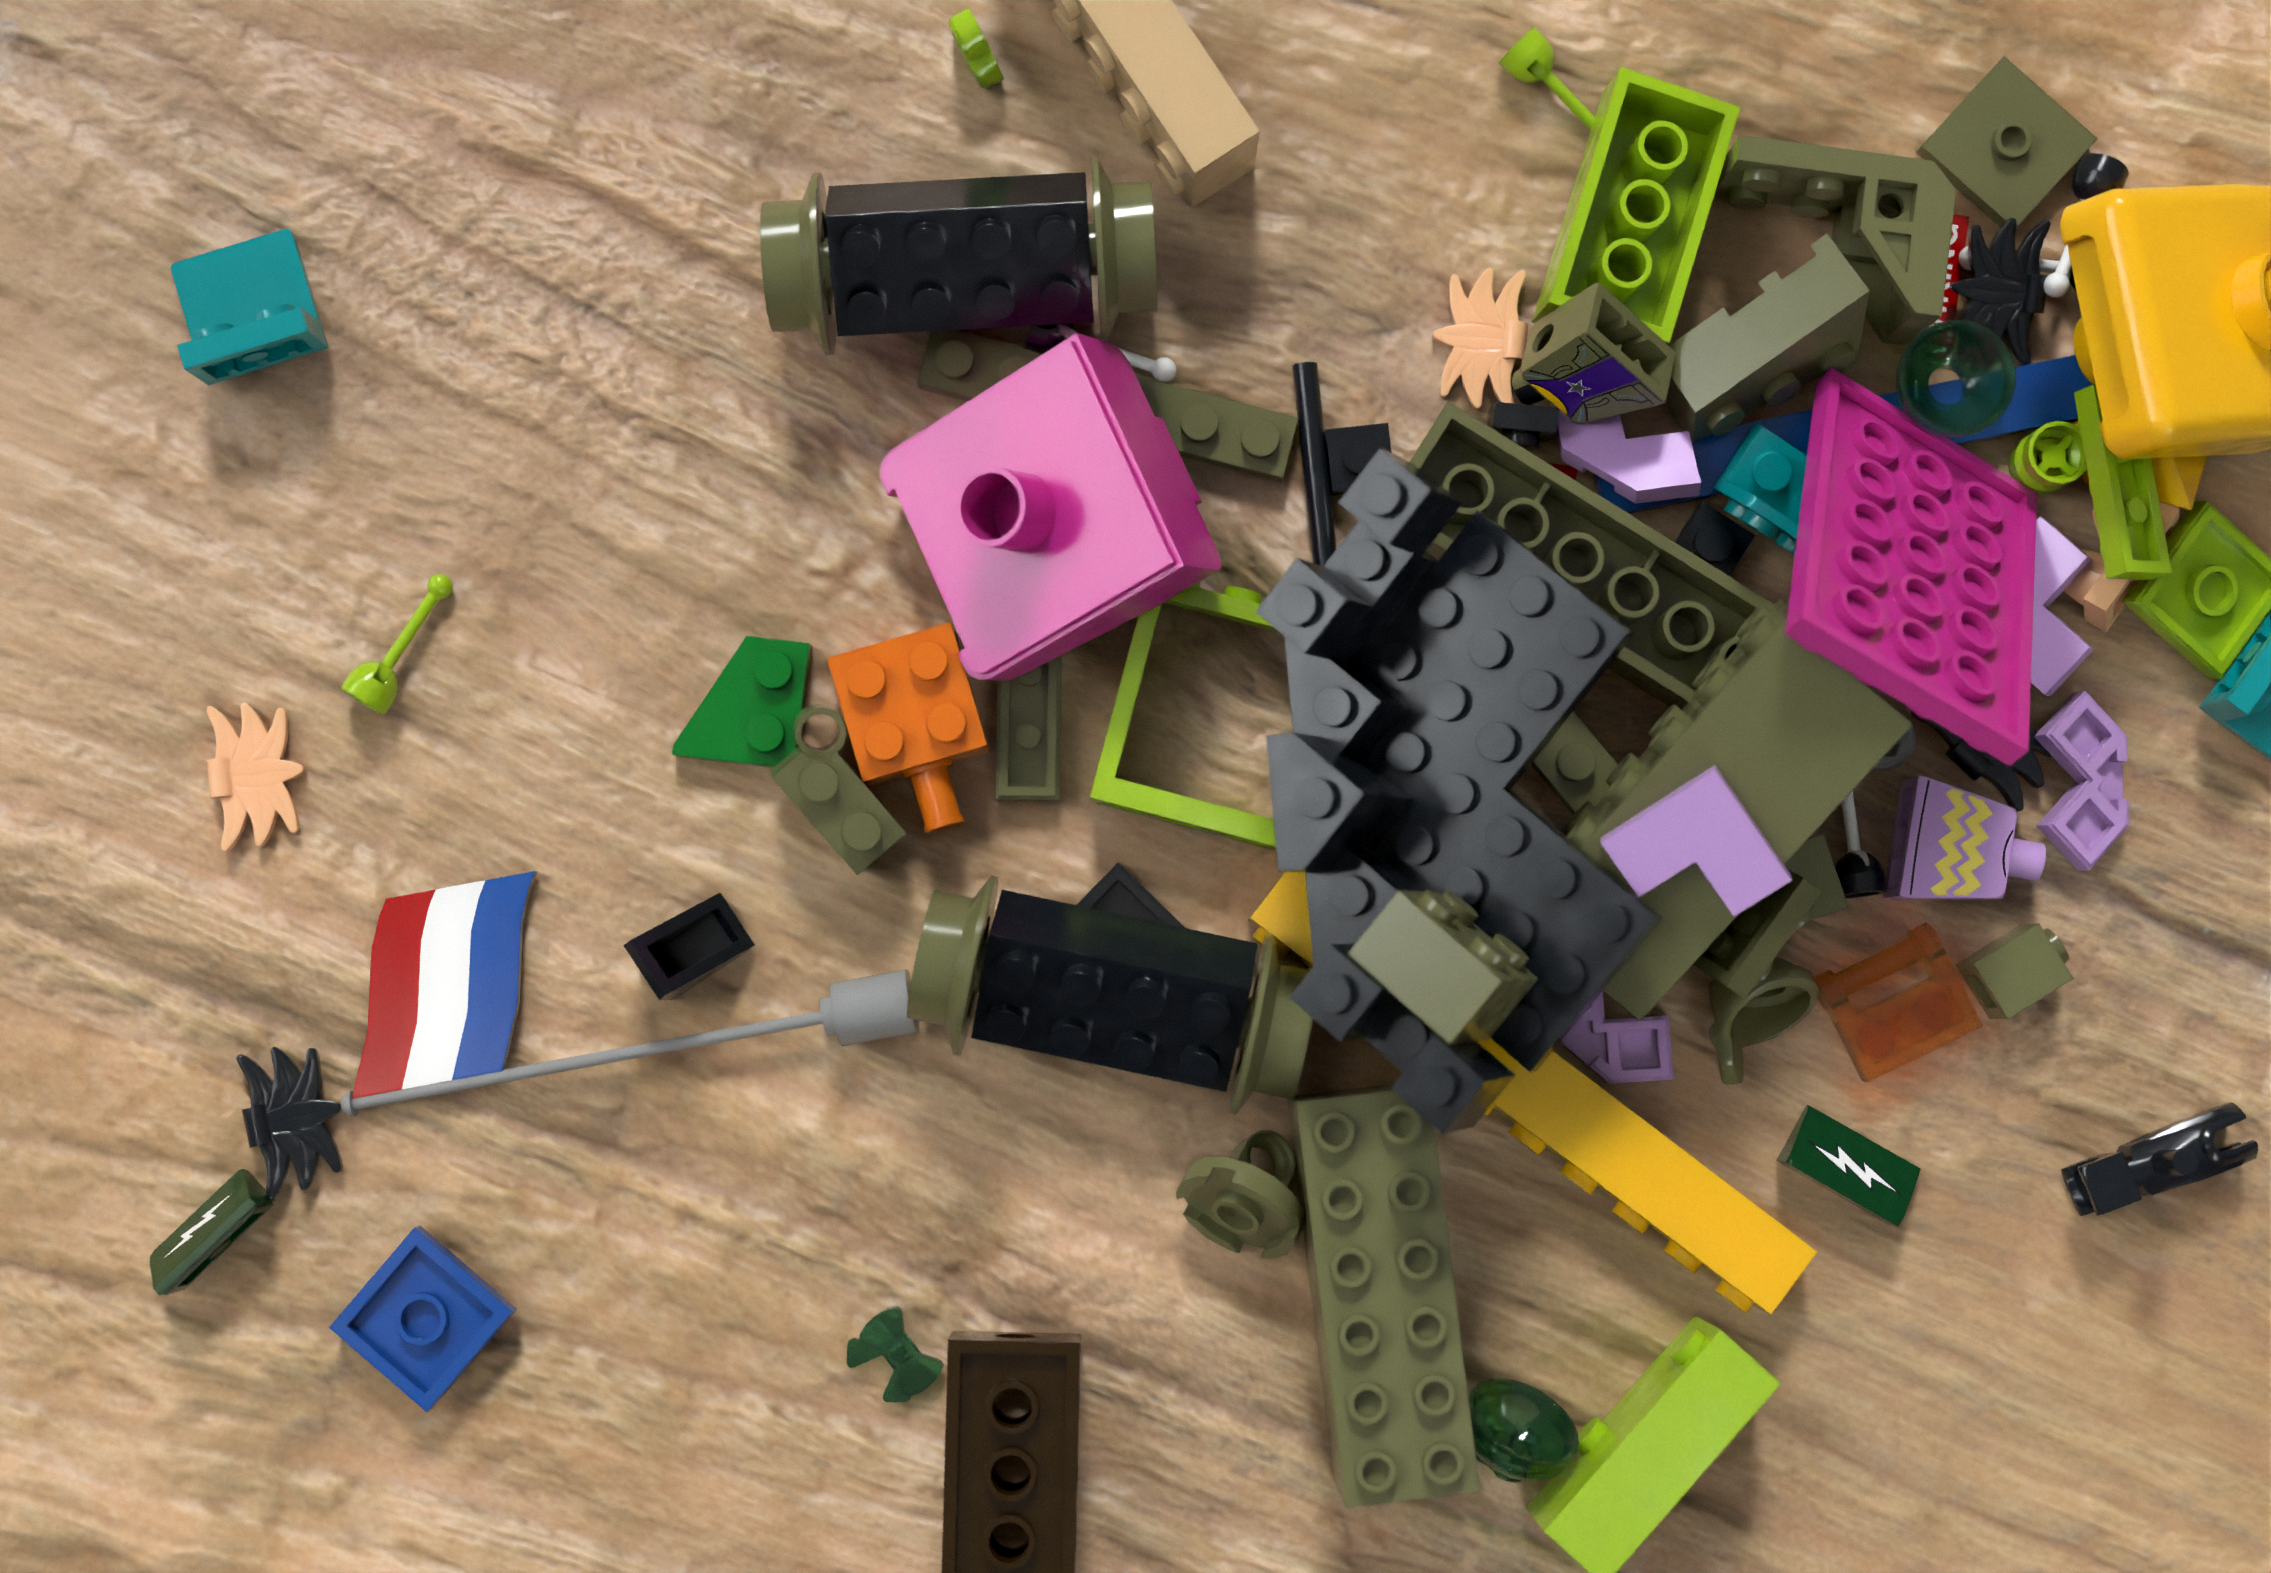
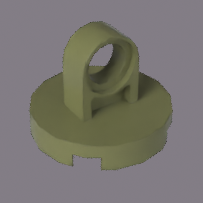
(1242, 1203)

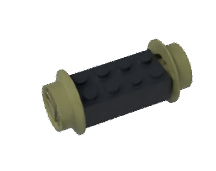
(957, 255)
(1111, 991)

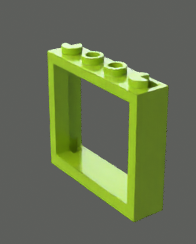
(1235, 605)

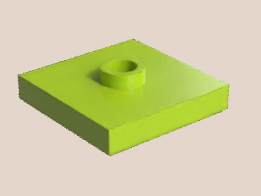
(2212, 596)

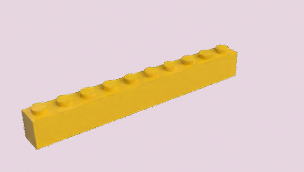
(1613, 1150)

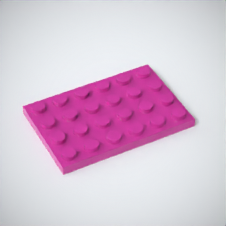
(1916, 568)

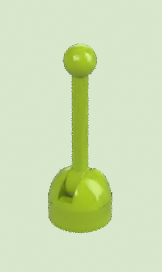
(1532, 61)
(375, 681)

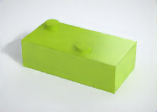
(1641, 198)
(1651, 1447)

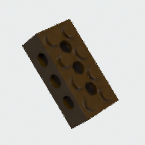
(980, 1434)

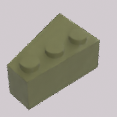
(1769, 345)

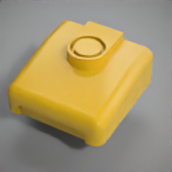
(2175, 316)

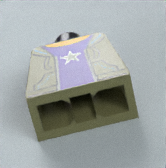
(1594, 360)

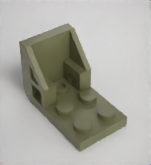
(1887, 218)

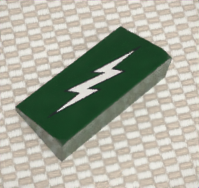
(1850, 1166)
(208, 1233)

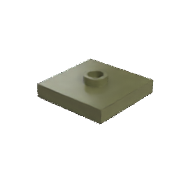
(2007, 144)

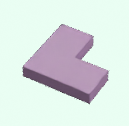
(1703, 826)

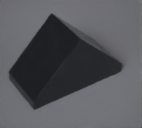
(689, 947)

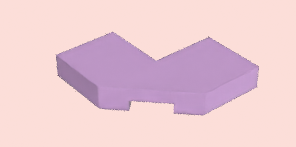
(1637, 467)
(2055, 646)
(2092, 753)
(1622, 1047)

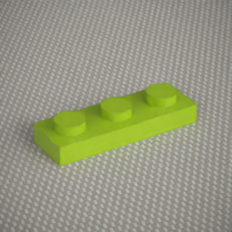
(2123, 502)

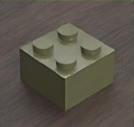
(1444, 964)

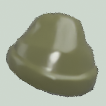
(1766, 1013)

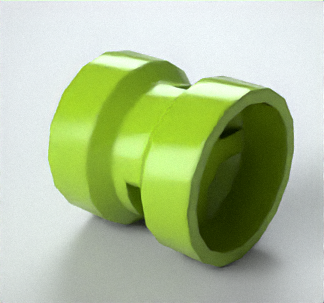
(2059, 450)

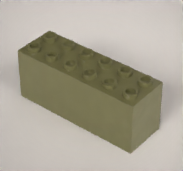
(1787, 740)
(1382, 1297)

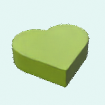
(975, 49)

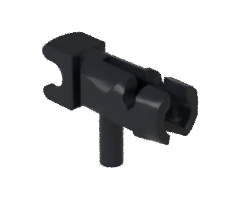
(2157, 1162)

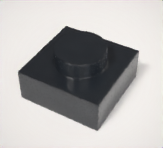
(1524, 423)
(1350, 452)
(1714, 538)

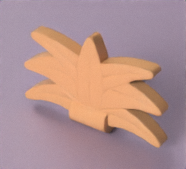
(1483, 338)
(252, 775)

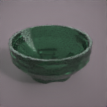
(1976, 358)
(1525, 1422)

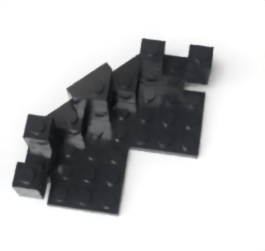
(1411, 723)

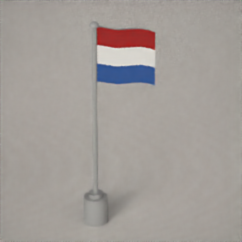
(451, 999)

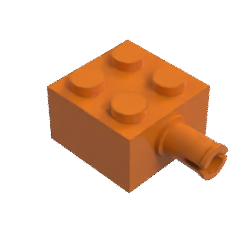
(911, 716)

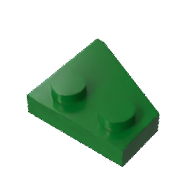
(751, 706)

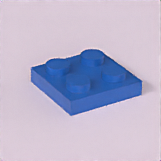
(423, 1318)

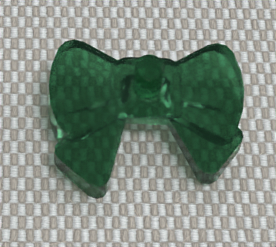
(887, 1337)

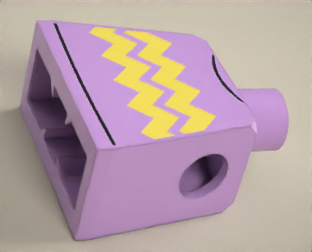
(1955, 845)

